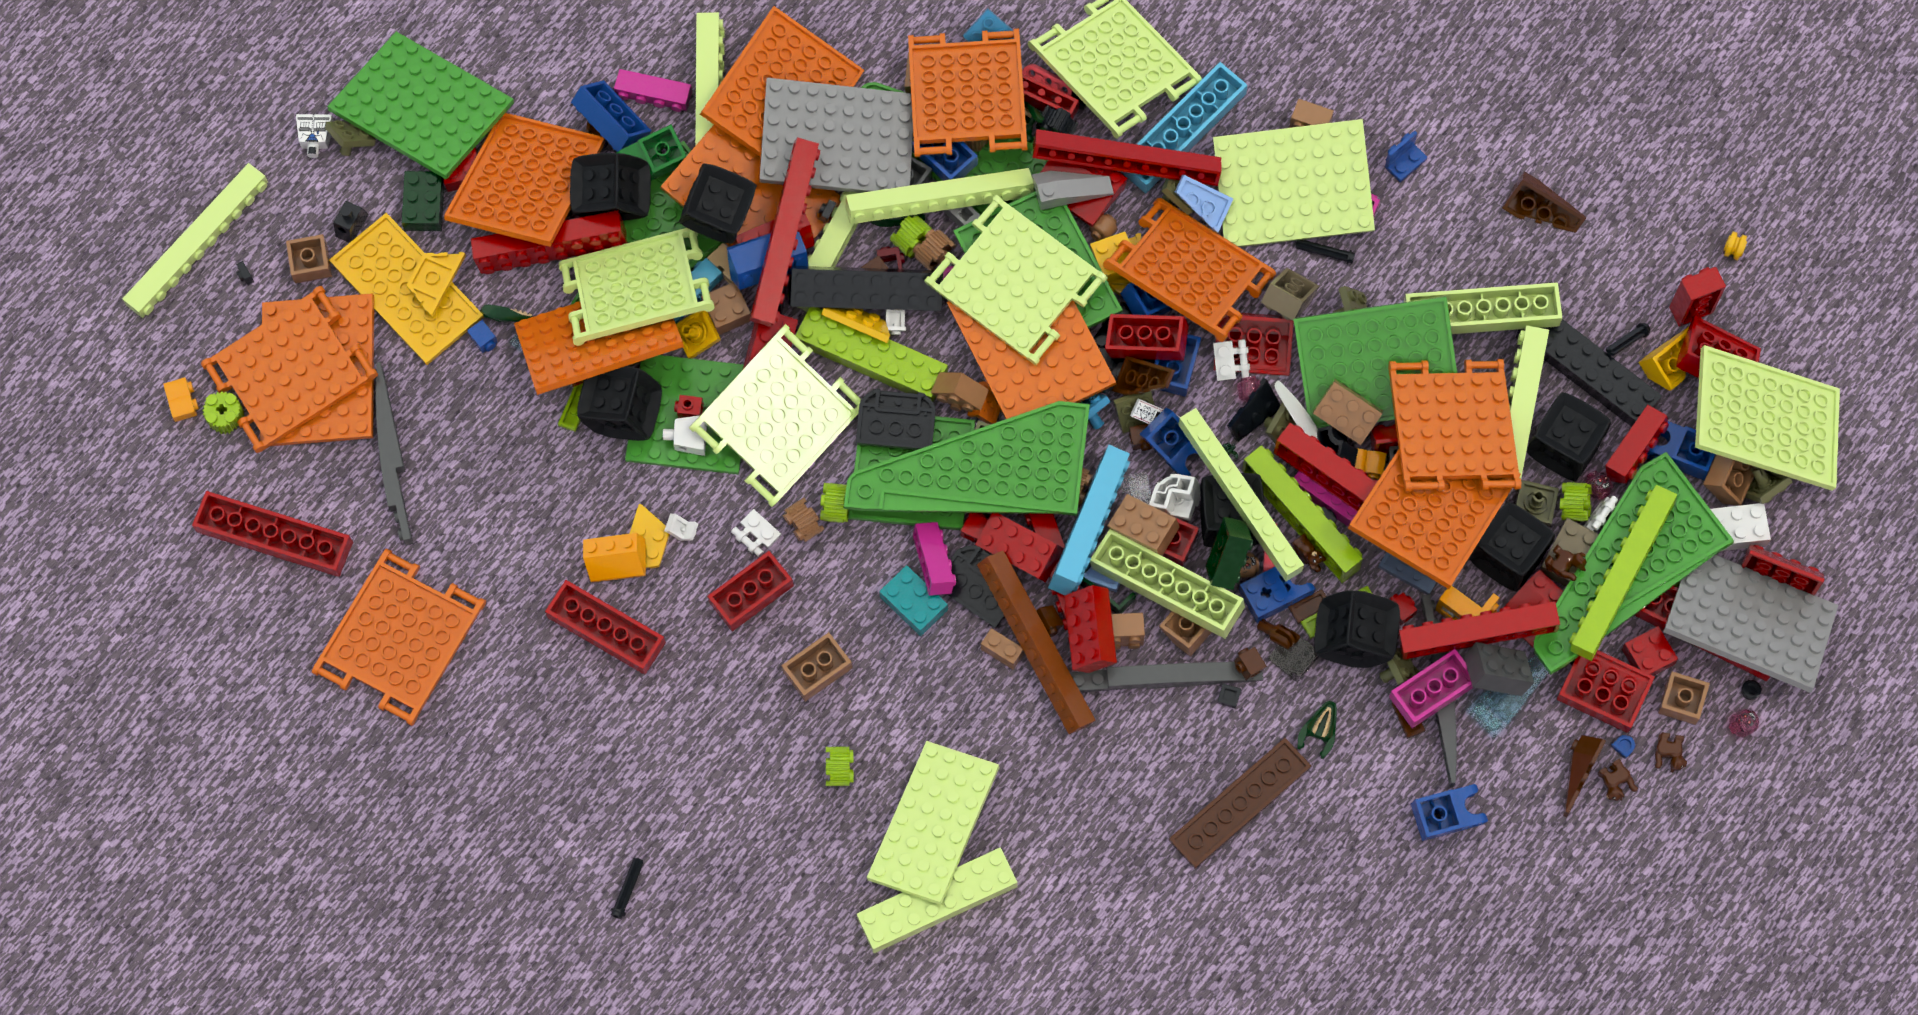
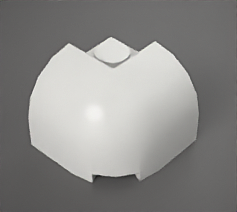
(1177, 496)

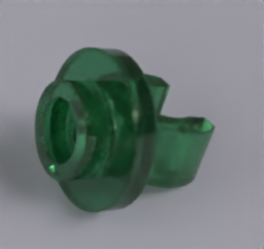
(1229, 448)

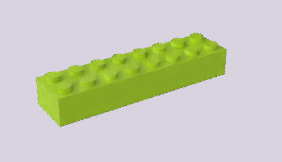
(882, 361)
(1303, 514)

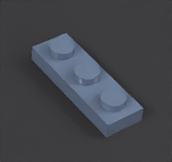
(1406, 573)

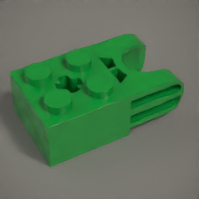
(651, 149)

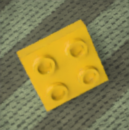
(697, 333)

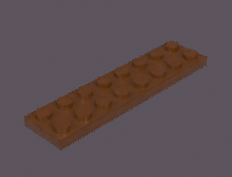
(1239, 803)

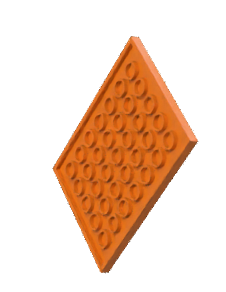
(778, 51)
(726, 152)
(521, 179)
(558, 362)
(1066, 371)
(354, 414)
(1428, 527)

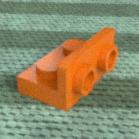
(990, 408)

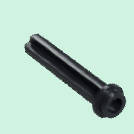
(1325, 251)
(1640, 331)
(627, 888)

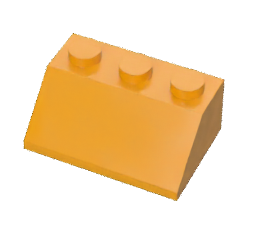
(615, 557)

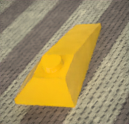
(1661, 363)

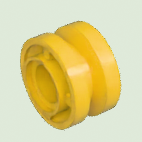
(1735, 245)

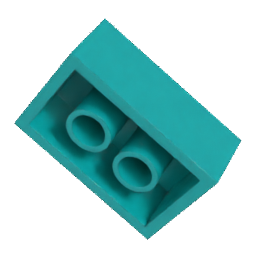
(910, 600)

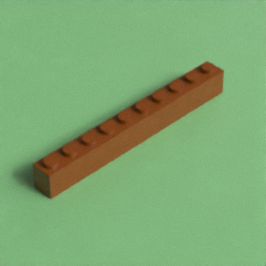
(1036, 642)

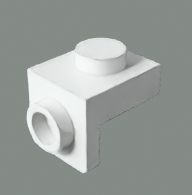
(895, 321)
(681, 528)

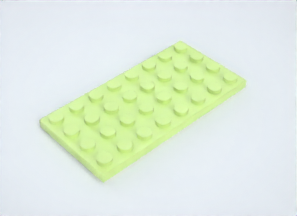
(933, 822)

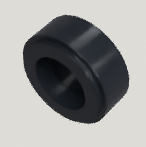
(1751, 690)

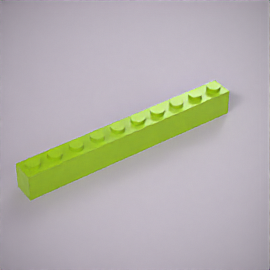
(1623, 573)

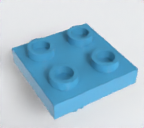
(986, 21)
(1096, 403)

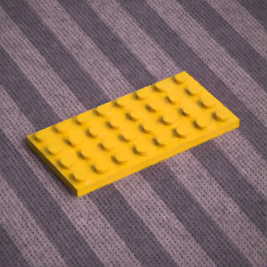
(382, 264)

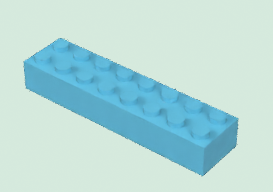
(1193, 117)
(1090, 521)

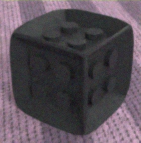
(610, 184)
(717, 203)
(620, 404)
(1568, 436)
(1216, 505)
(1512, 546)
(1357, 629)

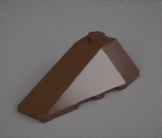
(1537, 201)
(1142, 376)
(1581, 762)

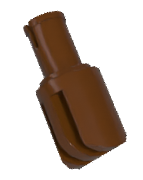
(1279, 634)

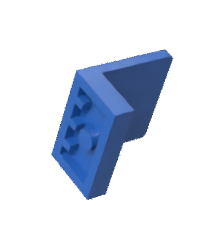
(1404, 157)

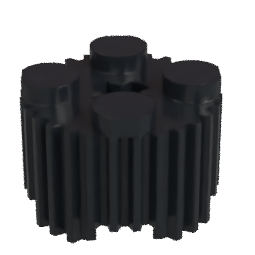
(1057, 121)

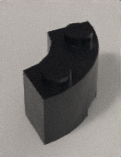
(1338, 442)

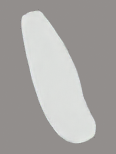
(1296, 410)

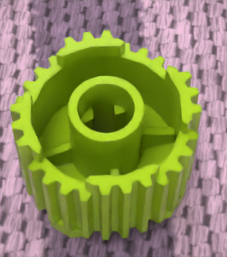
(910, 234)
(221, 403)
(1576, 501)
(833, 503)
(839, 766)

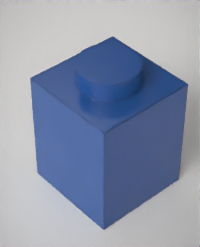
(482, 337)

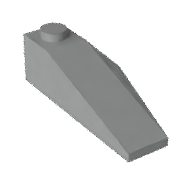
(1065, 188)

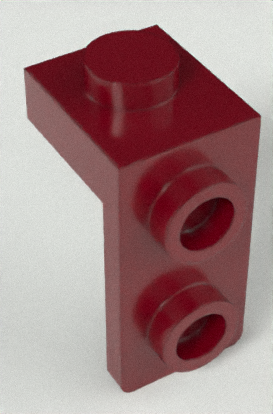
(891, 254)

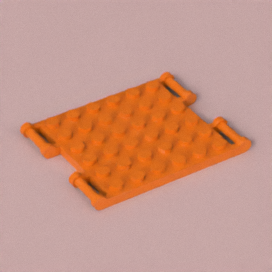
(967, 92)
(1190, 268)
(289, 369)
(1454, 426)
(398, 636)

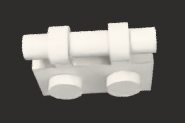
(1224, 359)
(1600, 513)
(760, 529)

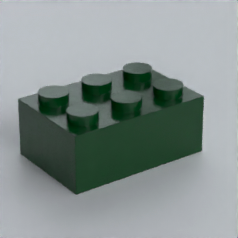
(422, 201)
(1229, 553)

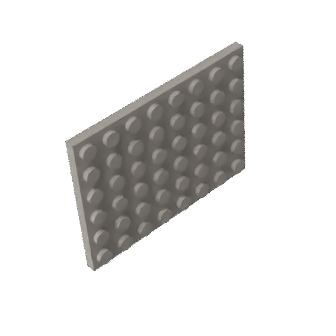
(859, 131)
(1753, 621)

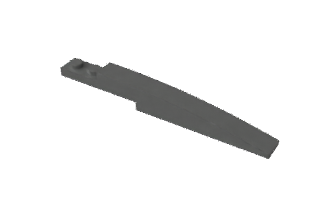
(390, 456)
(1160, 676)
(1446, 716)

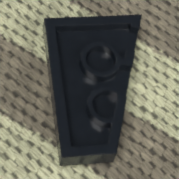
(1260, 406)

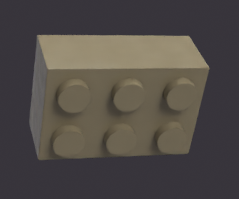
(1289, 294)
(1574, 539)

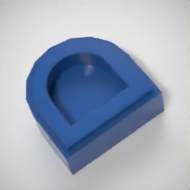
(1624, 745)

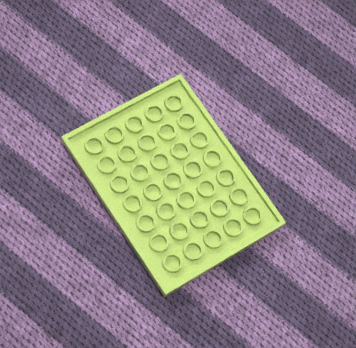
(1295, 183)
(1767, 418)

